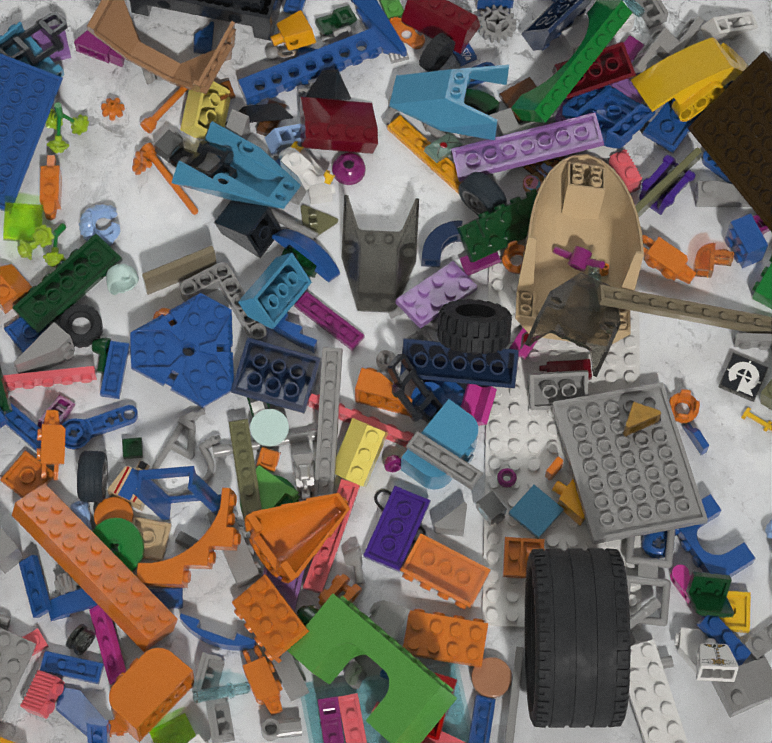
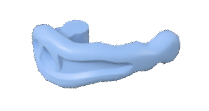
(81, 510)

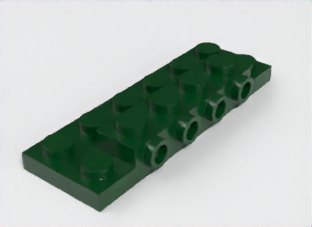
(498, 228)
(66, 284)

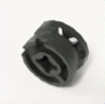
(80, 639)

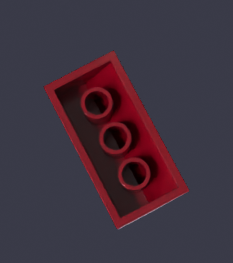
(441, 16)
(609, 68)

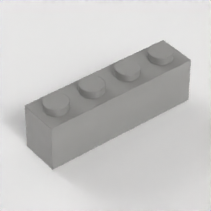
(240, 562)

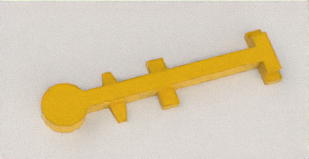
(767, 425)

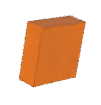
(268, 459)
(554, 468)

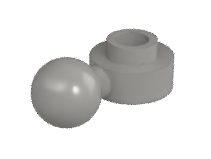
(273, 53)
(381, 362)

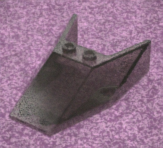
(378, 261)
(575, 315)

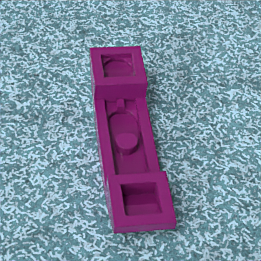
(330, 720)

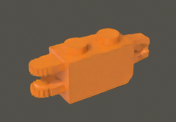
(50, 187)
(667, 260)
(52, 444)
(261, 681)

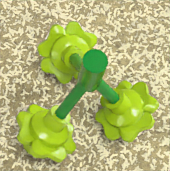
(55, 121)
(43, 237)

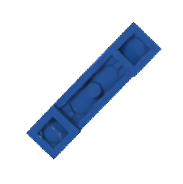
(311, 250)
(70, 603)
(239, 644)

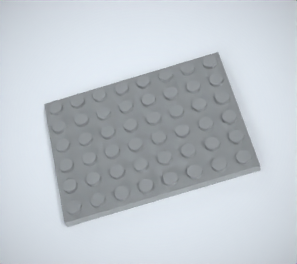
(630, 481)

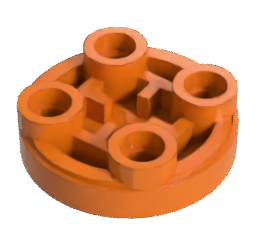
(113, 508)

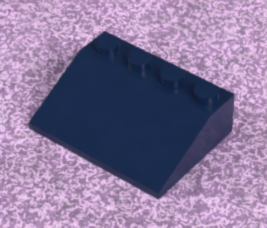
(552, 22)
(276, 375)

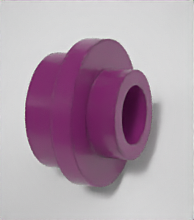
(392, 463)
(506, 472)

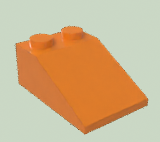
(376, 391)

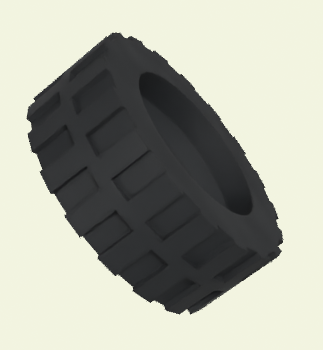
(437, 53)
(87, 312)

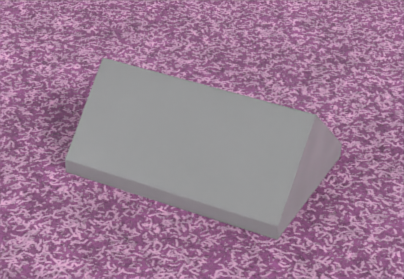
(556, 386)

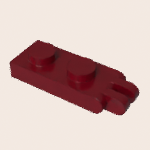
(567, 365)

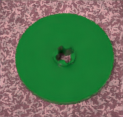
(125, 534)

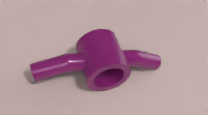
(579, 258)

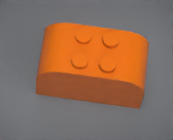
(149, 691)

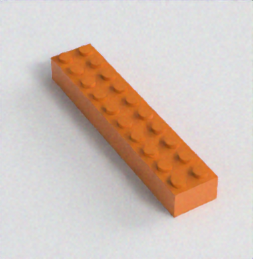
(94, 567)

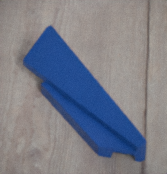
(374, 17)

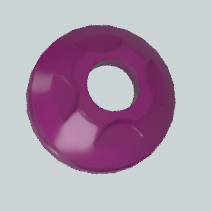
(345, 175)

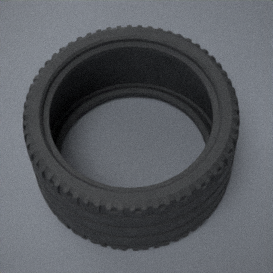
(577, 638)

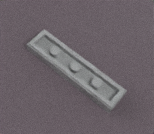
(444, 460)

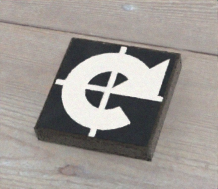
(743, 377)

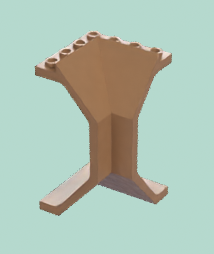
(115, 28)

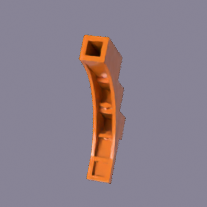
(220, 536)

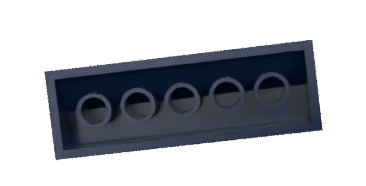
(440, 363)

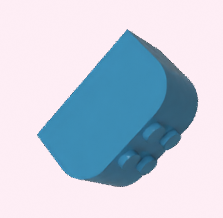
(454, 431)

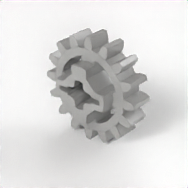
(498, 26)

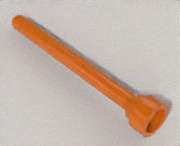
(149, 124)
(151, 155)

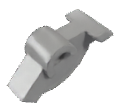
(355, 674)

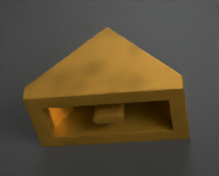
(640, 418)

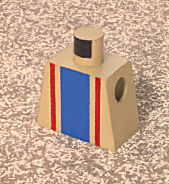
(126, 483)

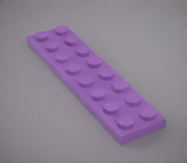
(528, 146)

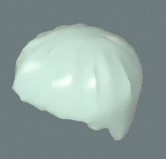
(121, 278)

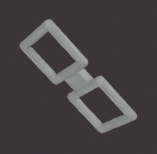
(648, 575)

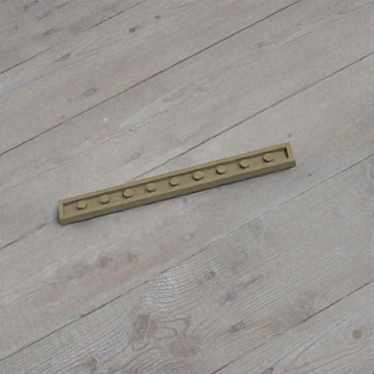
(684, 310)

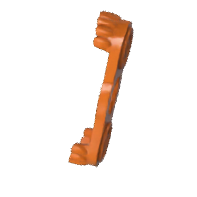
(415, 41)

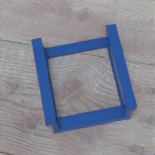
(160, 502)

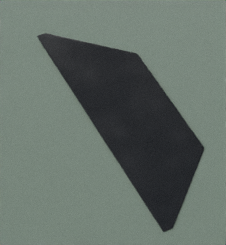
(265, 112)

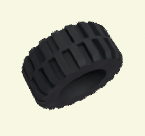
(474, 326)

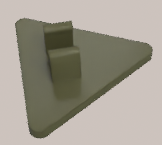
(317, 220)

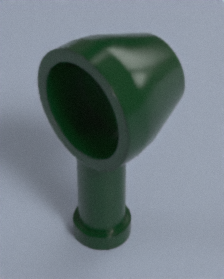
(101, 347)

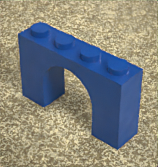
(724, 564)

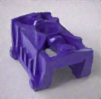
(658, 176)

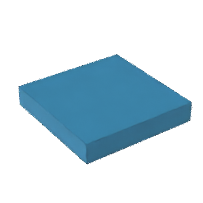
(536, 511)

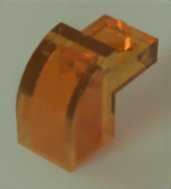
(708, 257)

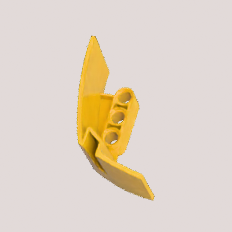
(691, 77)

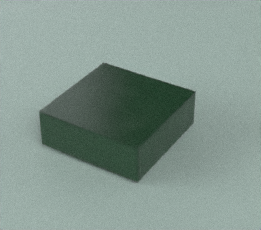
(132, 448)

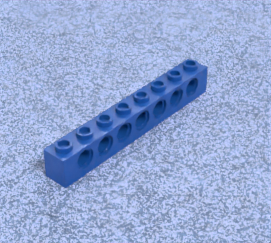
(314, 58)

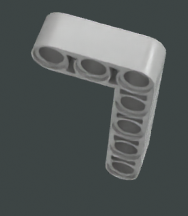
(232, 297)

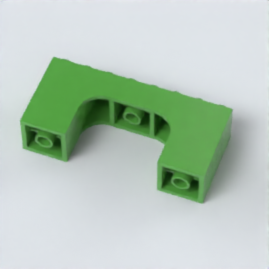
(414, 694)

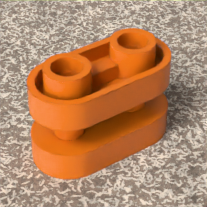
(340, 584)

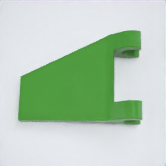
(272, 489)

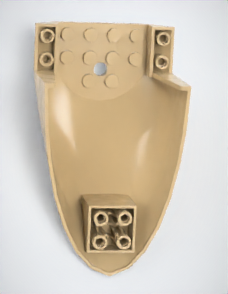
(584, 207)

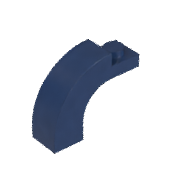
(437, 241)

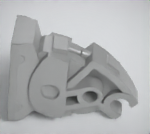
(304, 475)

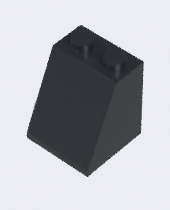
(248, 226)

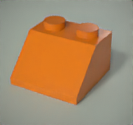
(12, 287)

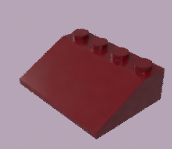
(338, 125)

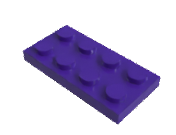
(396, 528)

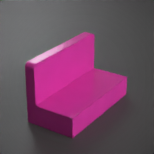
(479, 402)

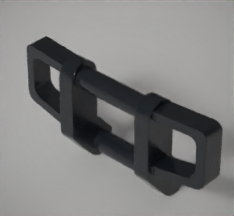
(41, 25)
(198, 157)
(398, 389)

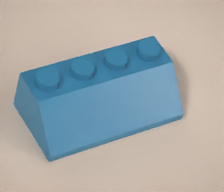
(275, 291)

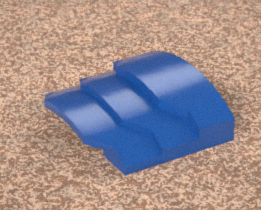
(616, 114)

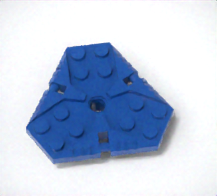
(198, 326)

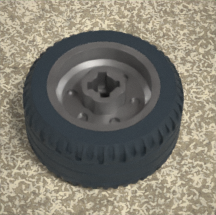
(481, 193)
(92, 476)

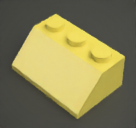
(201, 111)
(359, 452)

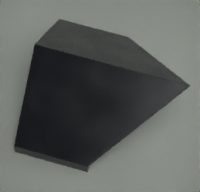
(329, 86)

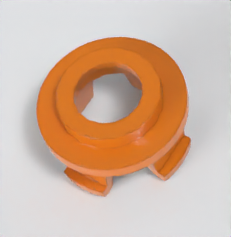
(513, 249)
(684, 397)

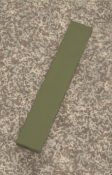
(668, 181)
(245, 467)

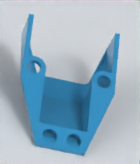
(439, 99)
(258, 179)

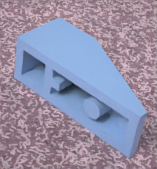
(283, 137)

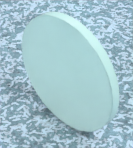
(269, 427)

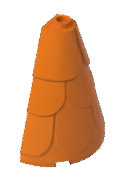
(294, 532)

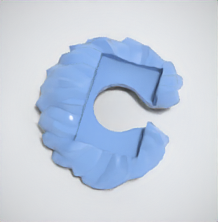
(89, 219)

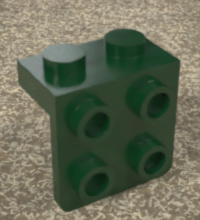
(709, 594)

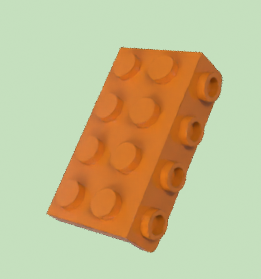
(445, 572)
(269, 618)
(445, 637)

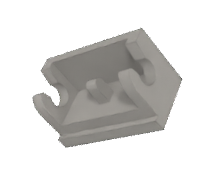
(654, 13)
(208, 672)
(220, 721)

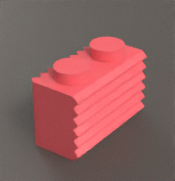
(626, 170)
(42, 694)

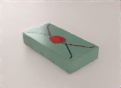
(442, 147)

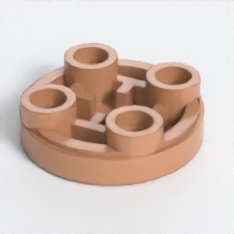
(492, 678)

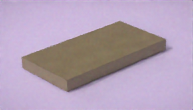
(179, 270)

